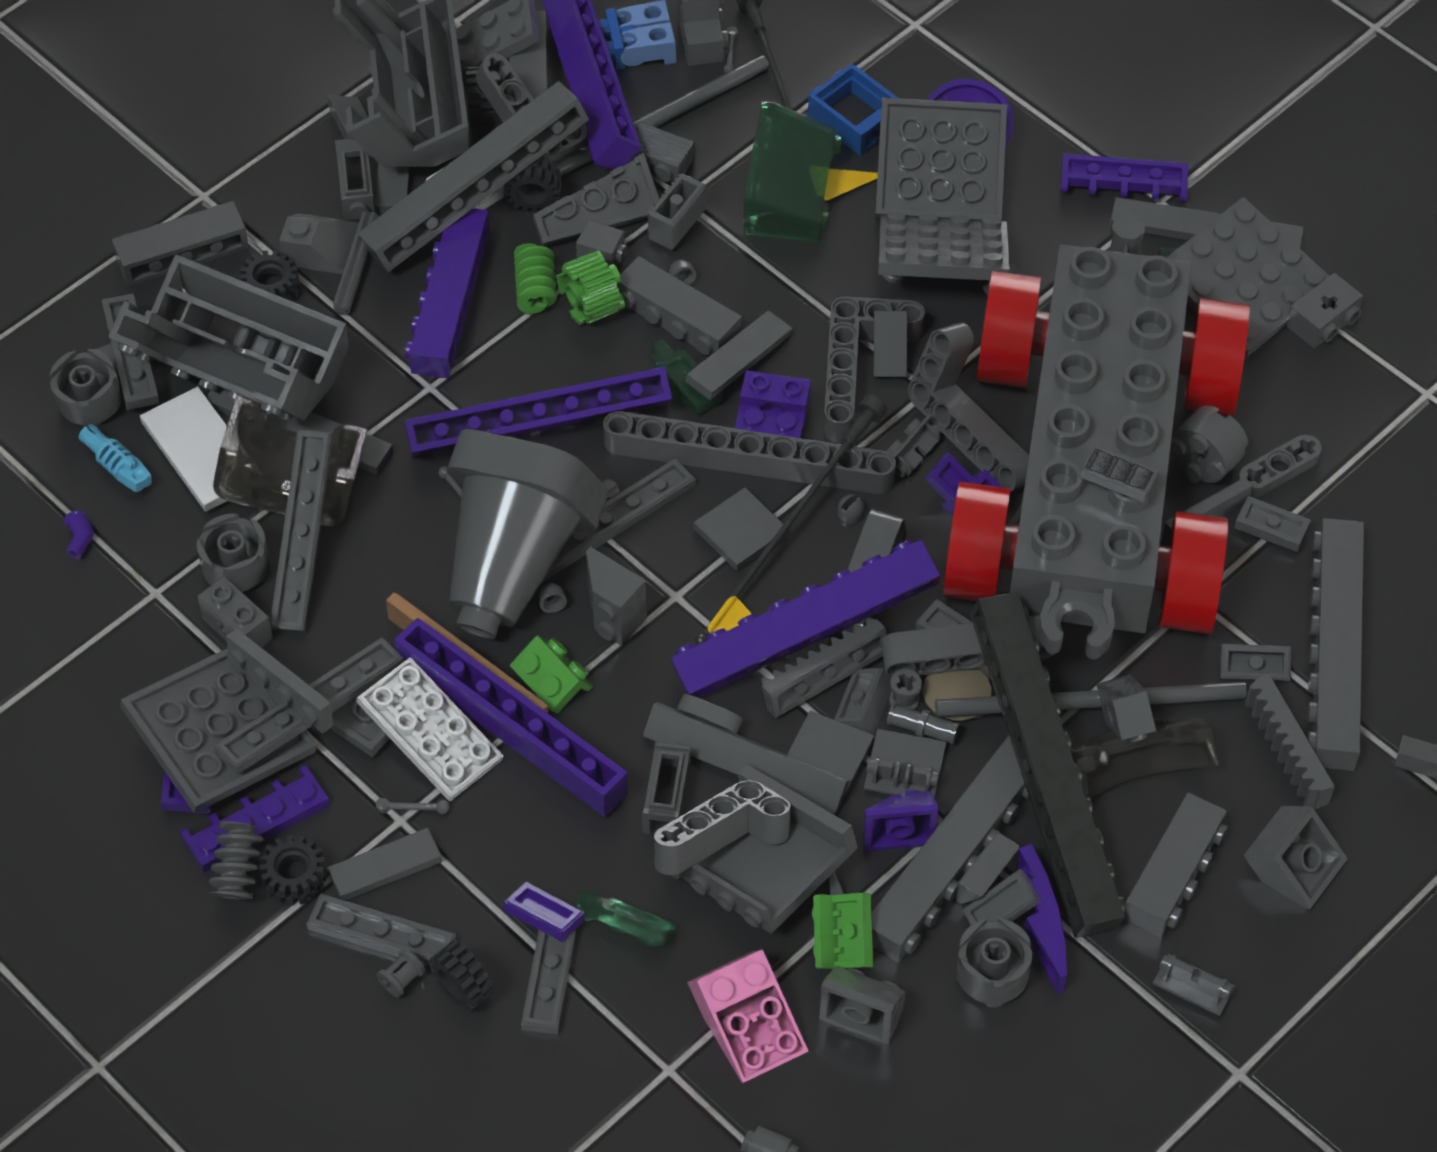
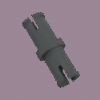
(923, 723)

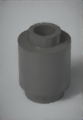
(767, 1141)

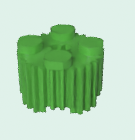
(590, 287)

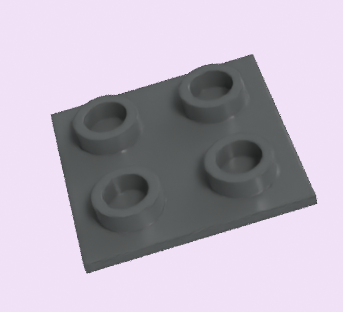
(904, 763)

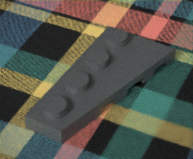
(612, 201)

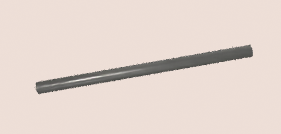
(678, 107)
(1091, 699)

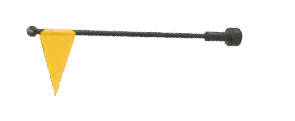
(838, 180)
(733, 609)

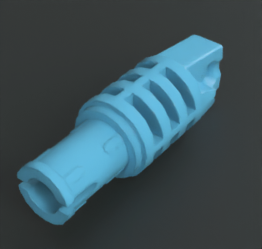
(116, 459)

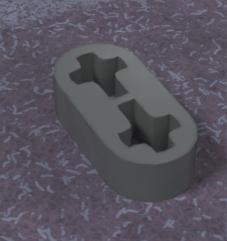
(710, 713)

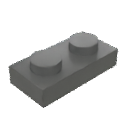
(1272, 523)

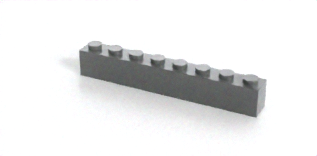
(473, 176)
(1337, 643)
(947, 855)

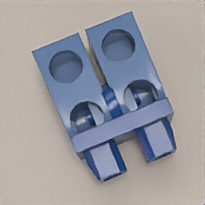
(639, 34)

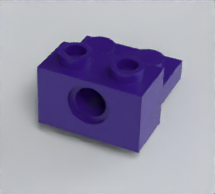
(774, 404)

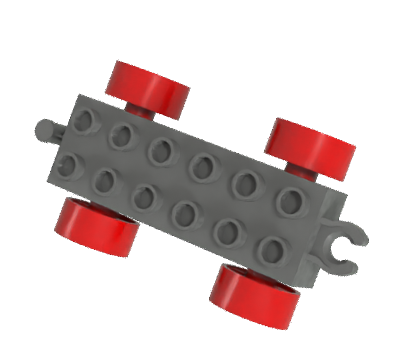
(1107, 383)

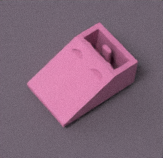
(748, 1015)

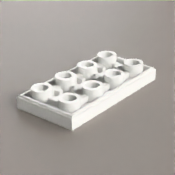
(190, 438)
(429, 729)

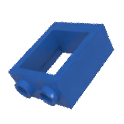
(855, 81)

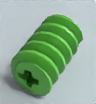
(534, 278)

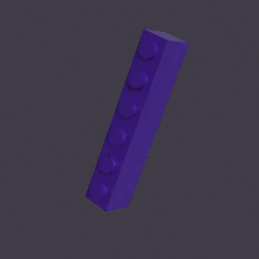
(447, 295)

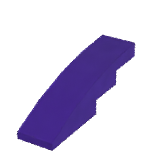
(1044, 920)

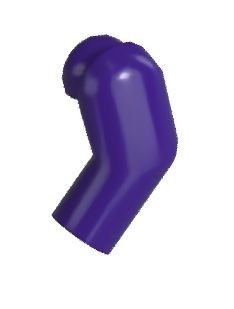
(82, 531)

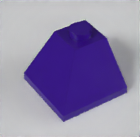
(900, 821)

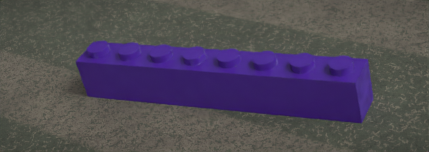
(593, 81)
(540, 410)
(806, 619)
(515, 719)

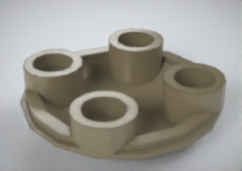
(956, 685)

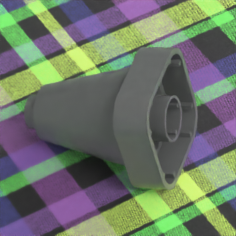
(513, 523)

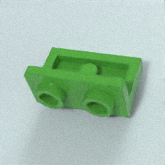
(550, 672)
(842, 931)

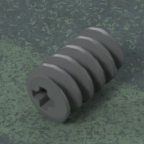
(234, 860)

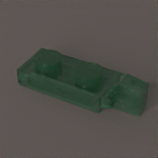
(677, 367)
(626, 918)

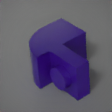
(946, 476)

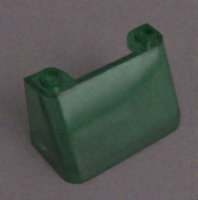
(788, 175)

